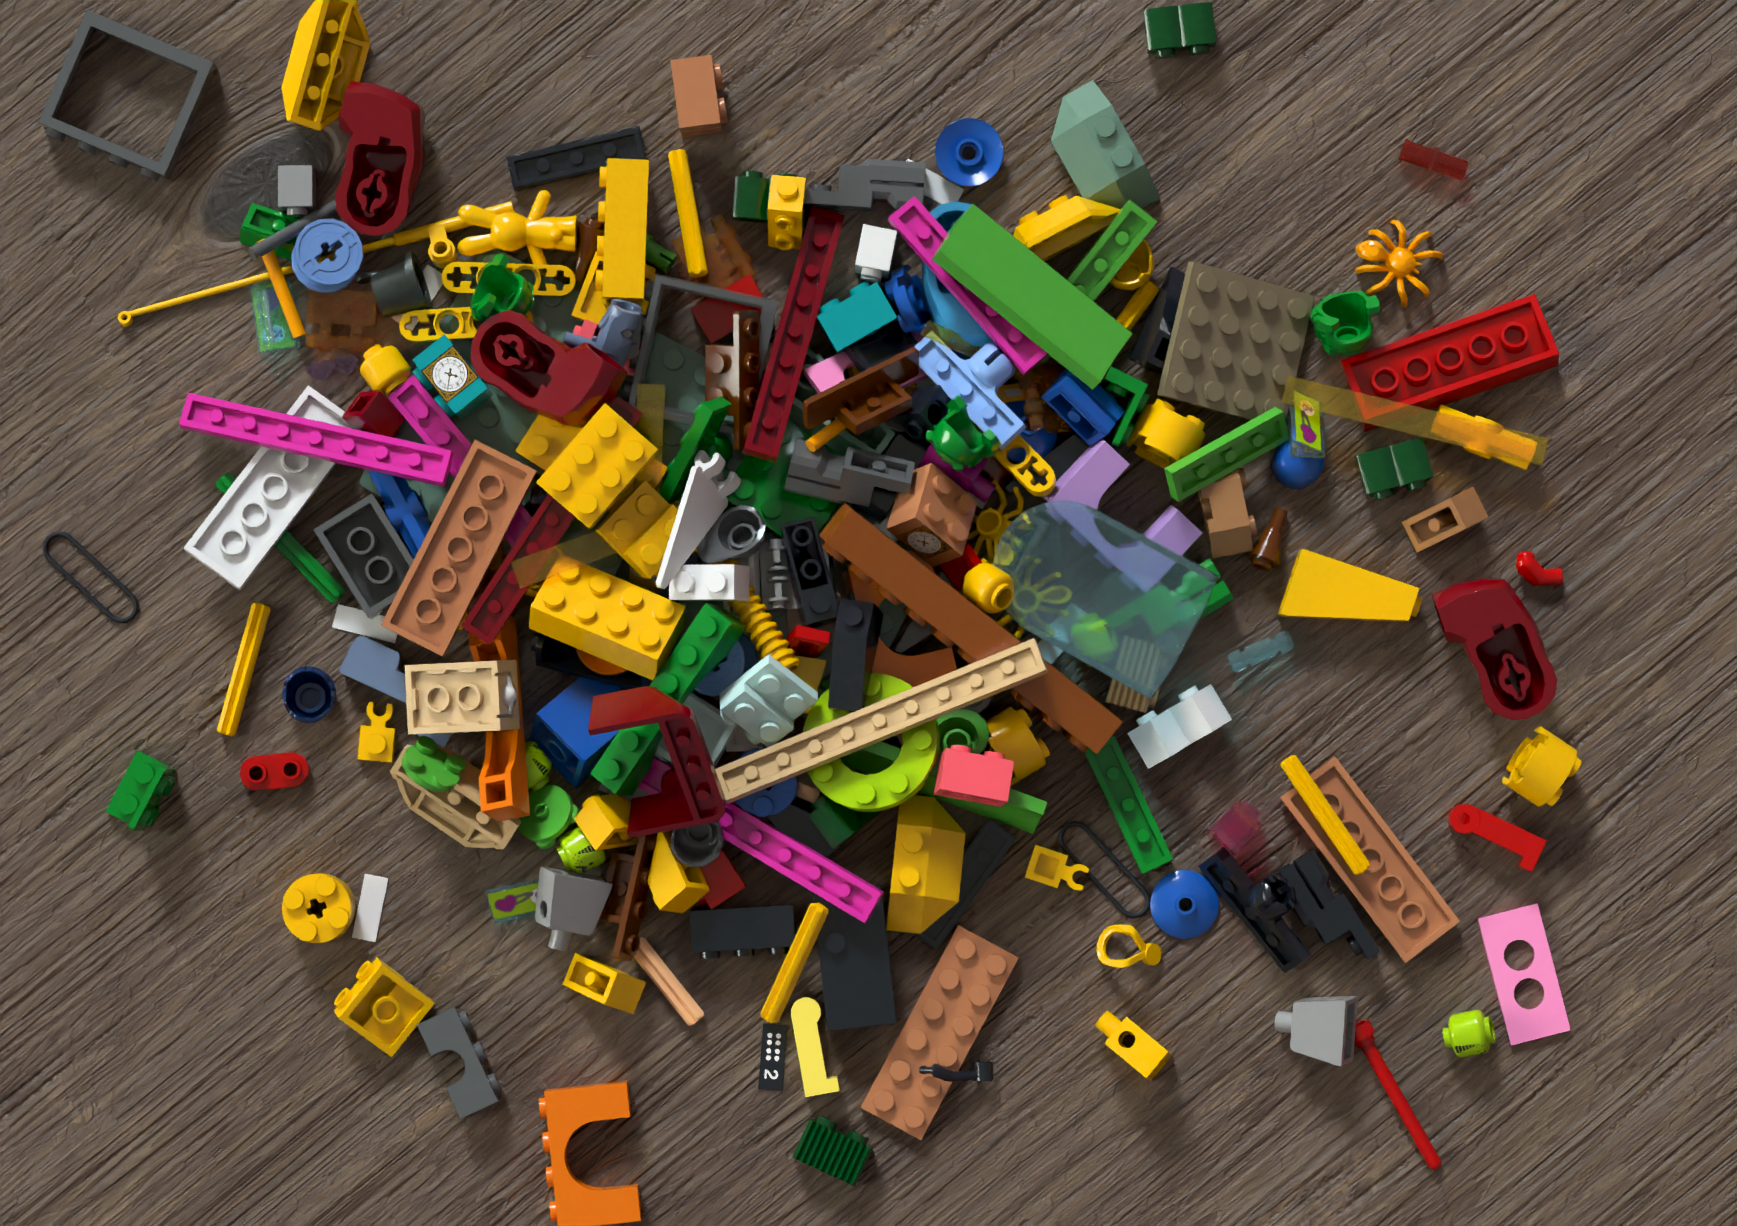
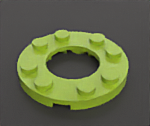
(891, 785)

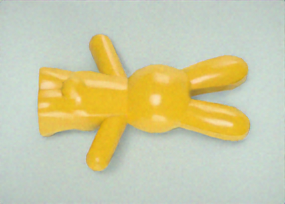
(514, 231)

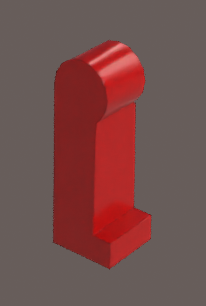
(1469, 819)

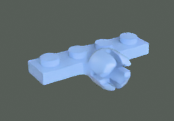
(976, 383)

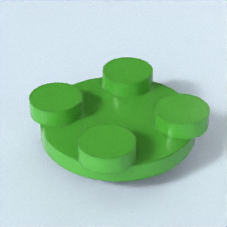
(431, 766)
(549, 815)

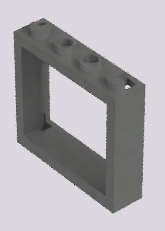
(119, 155)
(654, 295)

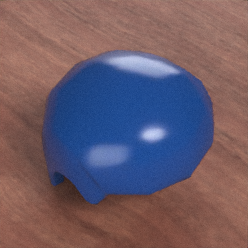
(1295, 471)

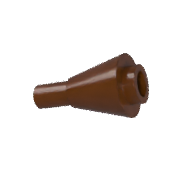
(586, 245)
(1268, 546)

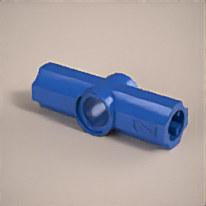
(403, 508)

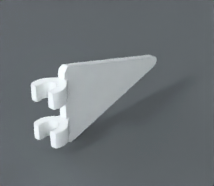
(699, 509)

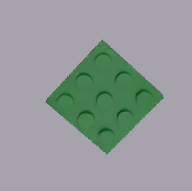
(764, 485)

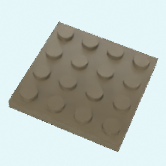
(1234, 342)

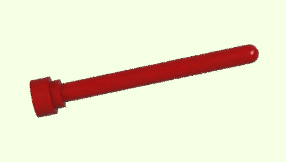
(1364, 1040)

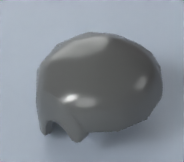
(697, 844)

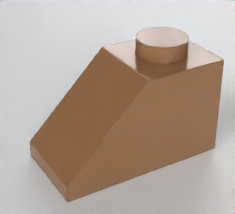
(1445, 519)

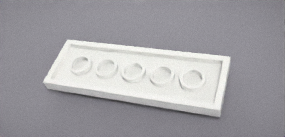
(263, 501)

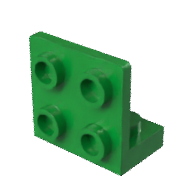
(1123, 385)
(141, 791)

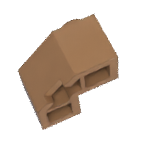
(1226, 515)

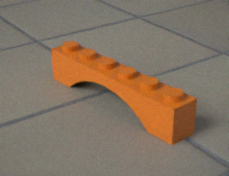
(504, 769)

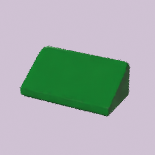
(264, 222)

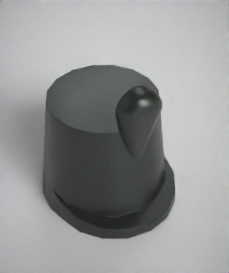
(399, 287)

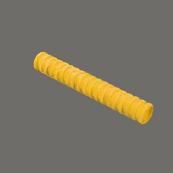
(760, 627)

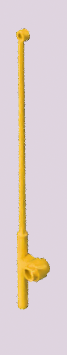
(435, 231)

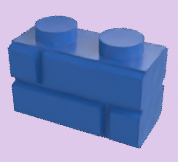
(1084, 410)

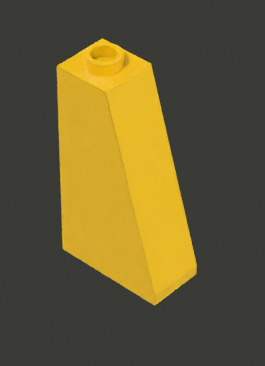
(1337, 590)

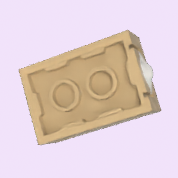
(462, 697)

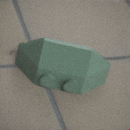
(1100, 151)

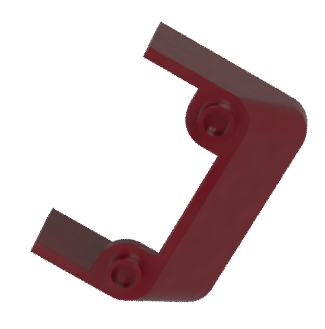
(692, 787)

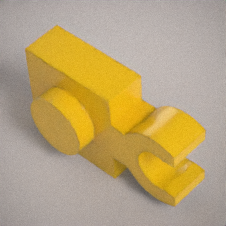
(377, 741)
(1049, 867)

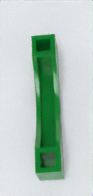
(696, 654)

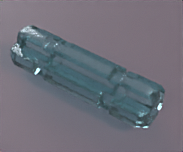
(1260, 651)

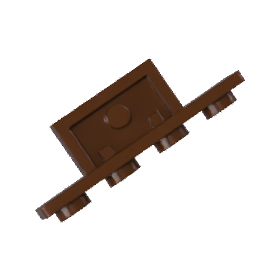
(734, 372)
(866, 397)
(628, 895)

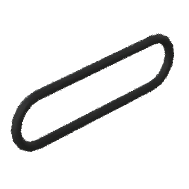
(80, 587)
(1115, 860)

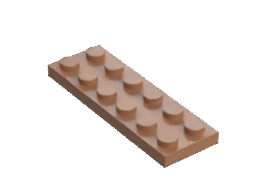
(459, 548)
(1393, 887)
(939, 1031)

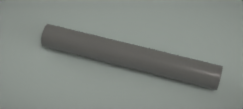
(291, 231)

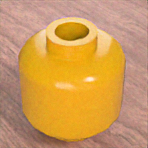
(384, 368)
(988, 588)

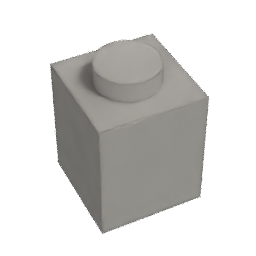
(297, 189)

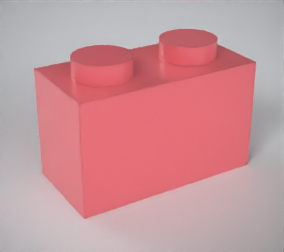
(974, 776)

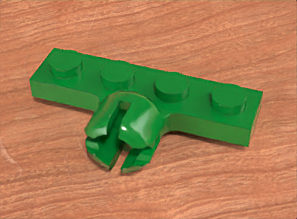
(703, 437)

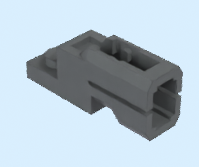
(870, 182)
(847, 477)

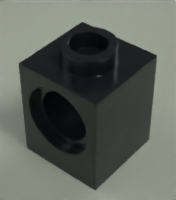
(926, 411)

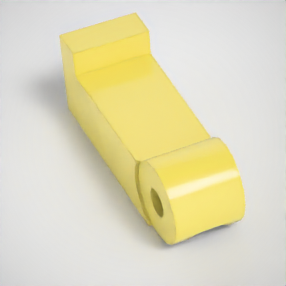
(805, 1015)

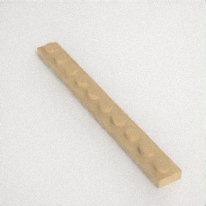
(881, 720)

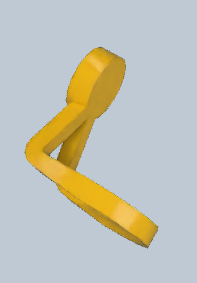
(1149, 954)

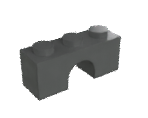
(451, 1032)

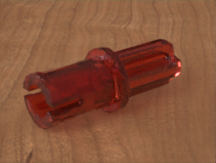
(1433, 160)

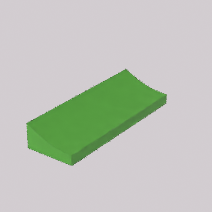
(1031, 296)
(1019, 812)

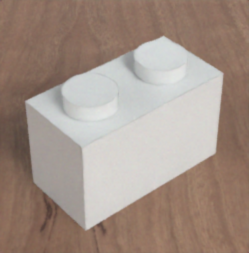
(875, 253)
(710, 583)

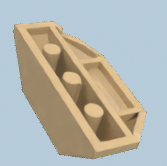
(457, 810)

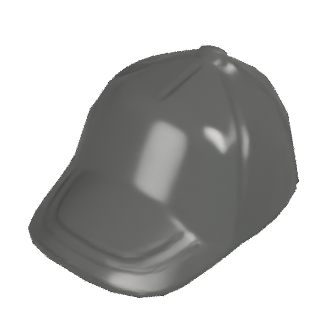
(733, 535)

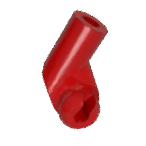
(1534, 573)

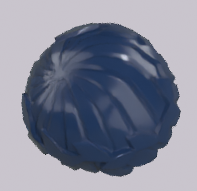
(309, 694)

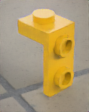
(786, 212)

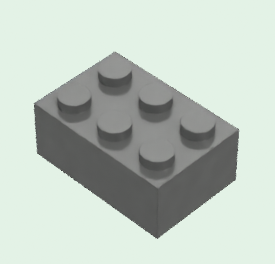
(367, 553)

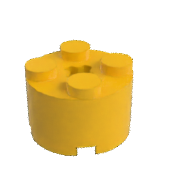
(1165, 435)
(1012, 737)
(1541, 767)
(300, 899)

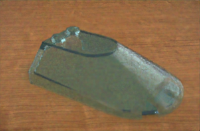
(1103, 591)

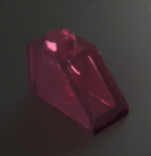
(1235, 826)

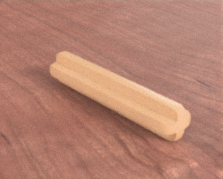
(668, 983)

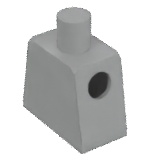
(569, 904)
(1321, 1028)

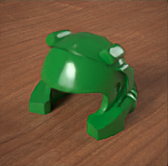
(500, 291)
(1345, 321)
(958, 439)

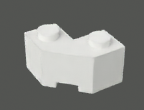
(1179, 725)

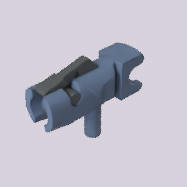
(618, 332)

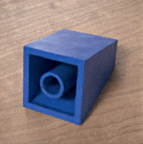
(564, 733)

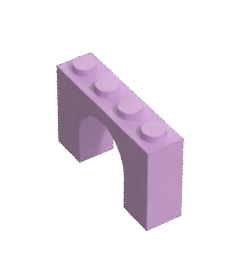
(1094, 474)

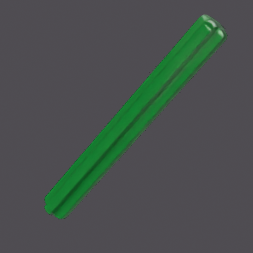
(298, 556)

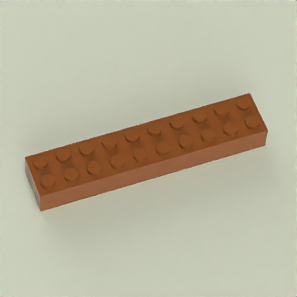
(962, 623)

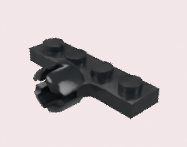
(1258, 906)

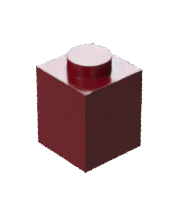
(374, 414)

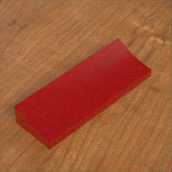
(1457, 358)

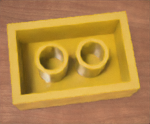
(597, 466)

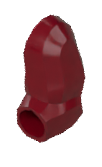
(381, 157)
(544, 372)
(1500, 644)

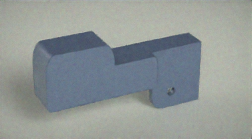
(379, 668)

